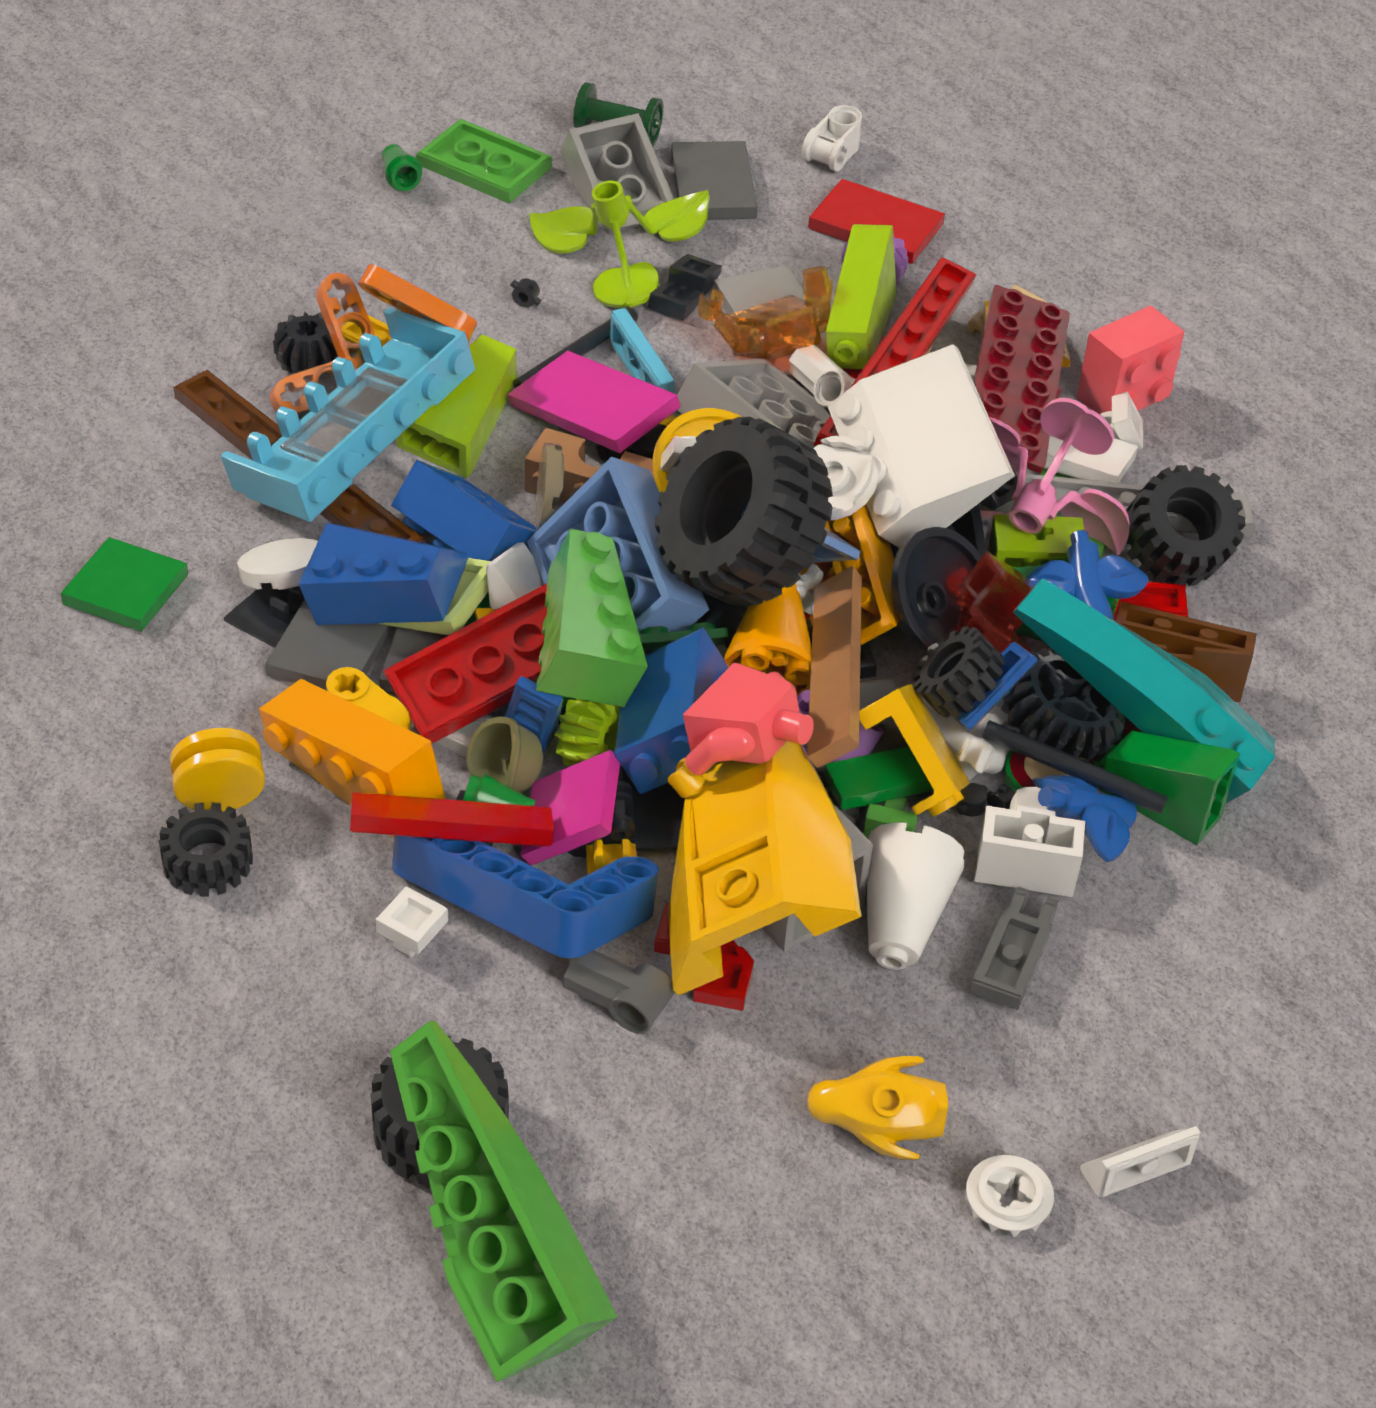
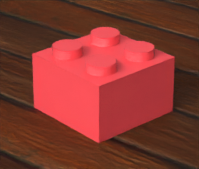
(1130, 356)

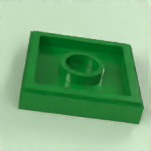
(124, 584)

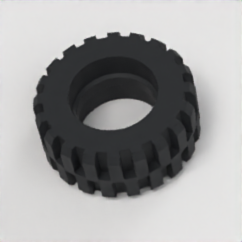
(777, 531)

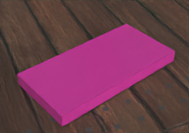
(594, 401)

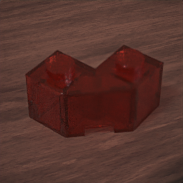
(989, 599)

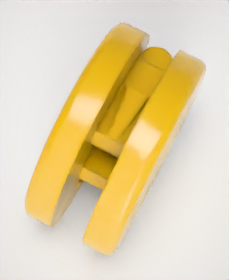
(217, 768)

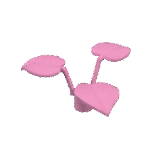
(1036, 501)

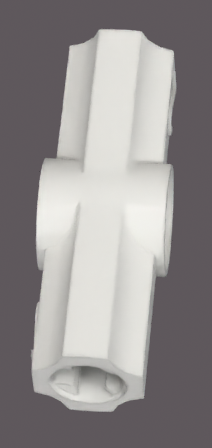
(819, 374)

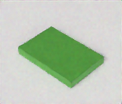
(484, 160)

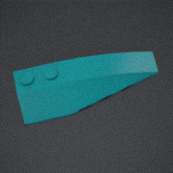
(1147, 682)

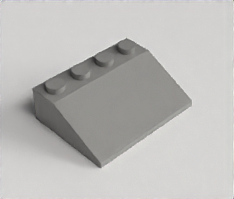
(756, 391)

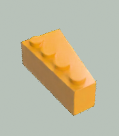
(349, 745)

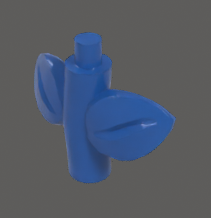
(1091, 577)
(1105, 815)

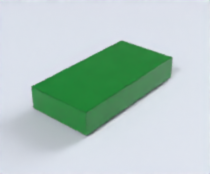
(876, 778)

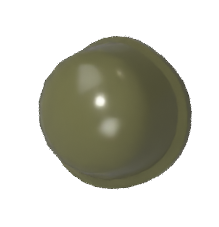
(505, 753)

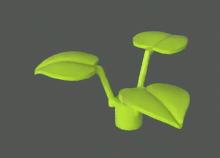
(631, 285)

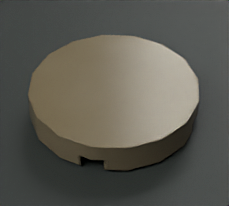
(549, 482)

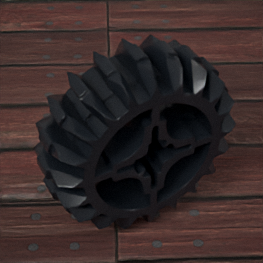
(1063, 709)

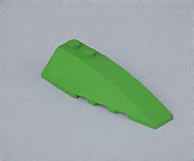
(503, 1229)

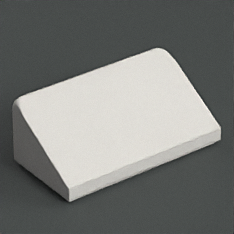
(512, 576)
(1141, 1161)

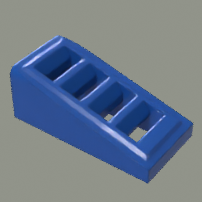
(535, 710)

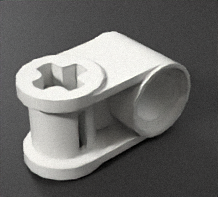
(834, 137)

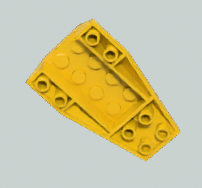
(751, 853)

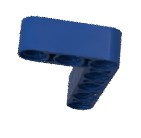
(527, 901)

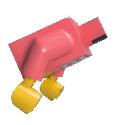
(742, 720)

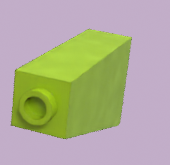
(862, 296)
(462, 422)

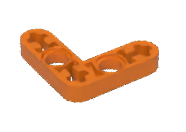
(414, 300)
(328, 308)

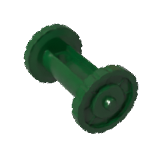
(590, 108)

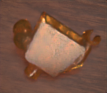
(775, 326)

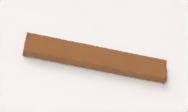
(835, 667)

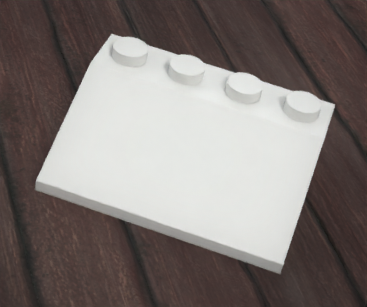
(928, 442)

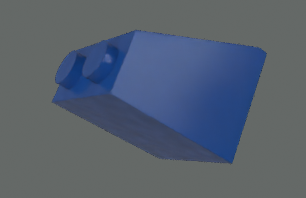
(652, 722)

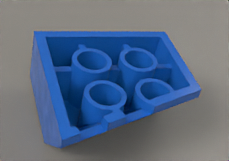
(379, 578)

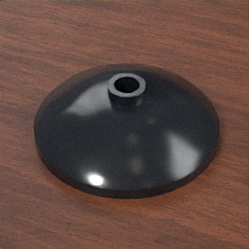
(927, 582)

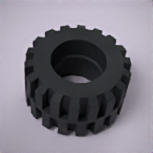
(1205, 505)
(399, 1137)

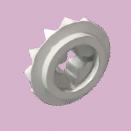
(994, 1178)

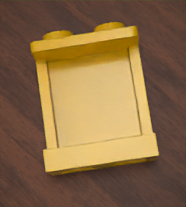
(926, 744)

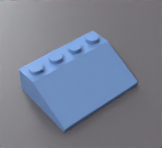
(624, 505)

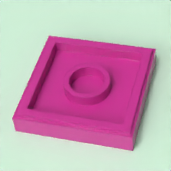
(580, 805)

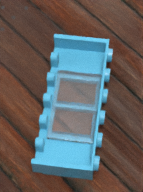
(356, 420)

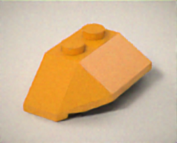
(873, 565)

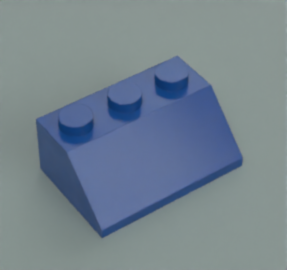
(459, 513)

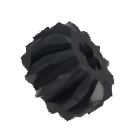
(303, 343)

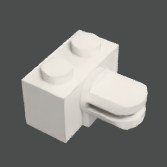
(1029, 847)

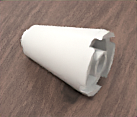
(908, 890)

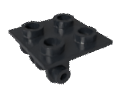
(646, 819)

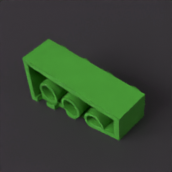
(589, 625)

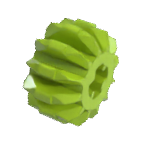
(586, 730)

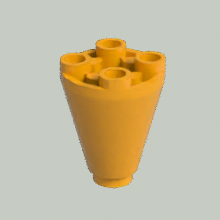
(775, 639)

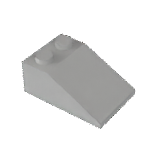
(619, 153)

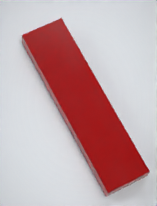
(451, 819)

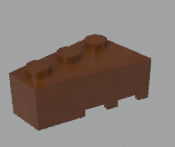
(1210, 648)

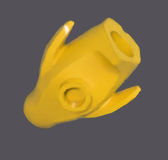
(883, 1105)

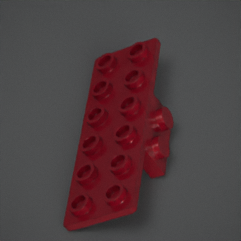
(1021, 365)

